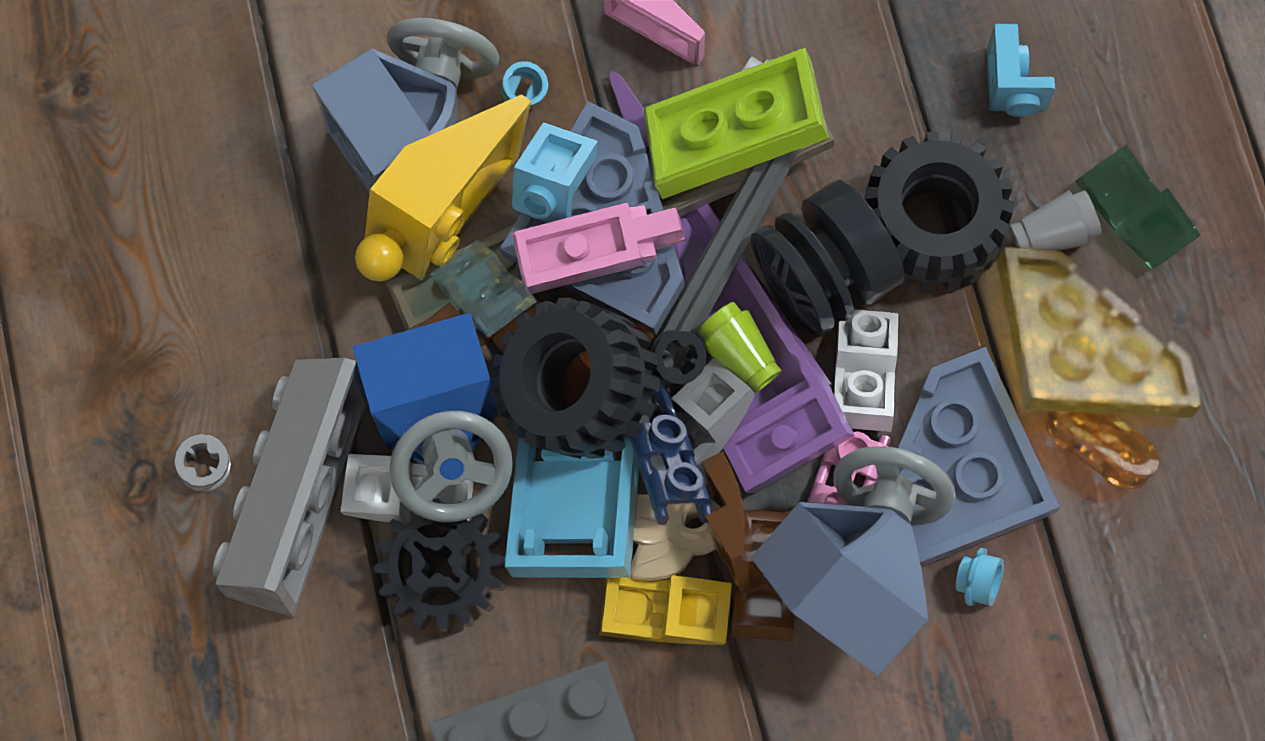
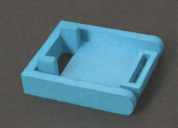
(572, 504)

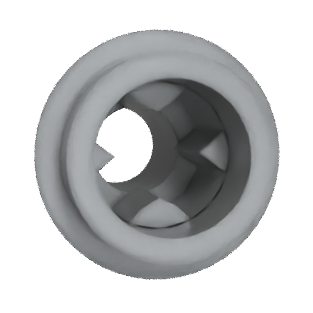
(1058, 224)

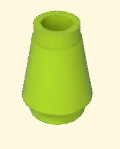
(739, 346)

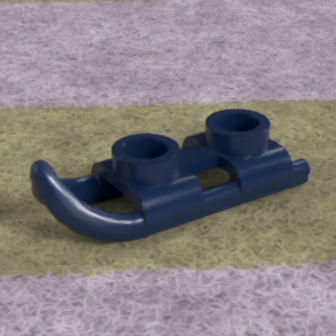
(682, 479)

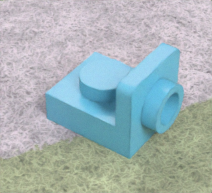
(1008, 75)
(551, 172)

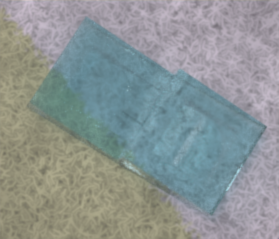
(483, 287)

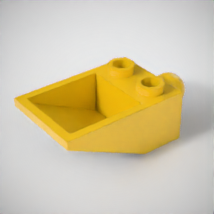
(436, 190)

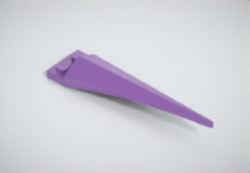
(796, 412)

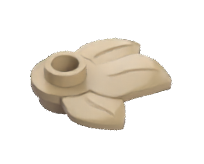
(668, 547)

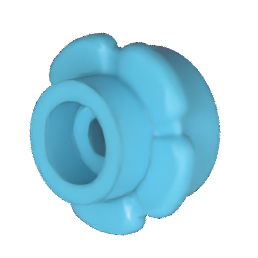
(980, 578)

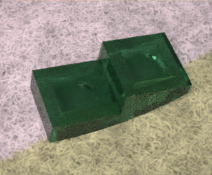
(1135, 208)

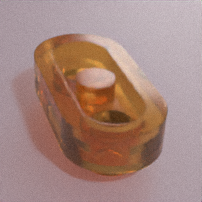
(1106, 446)

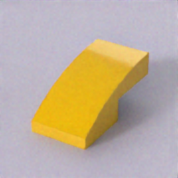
(666, 610)

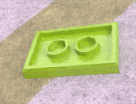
(734, 123)

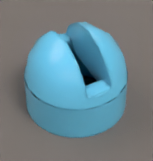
(512, 77)

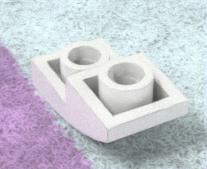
(867, 369)

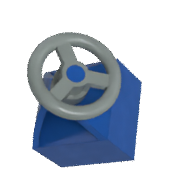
(435, 408)

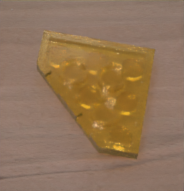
(1087, 346)

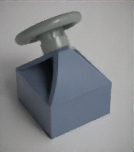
(387, 103)
(858, 565)

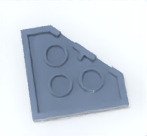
(618, 177)
(978, 441)

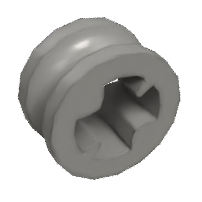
(189, 475)

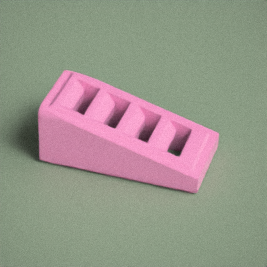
(661, 23)

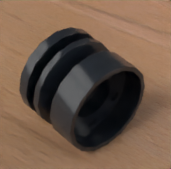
(827, 258)

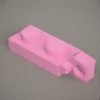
(593, 245)

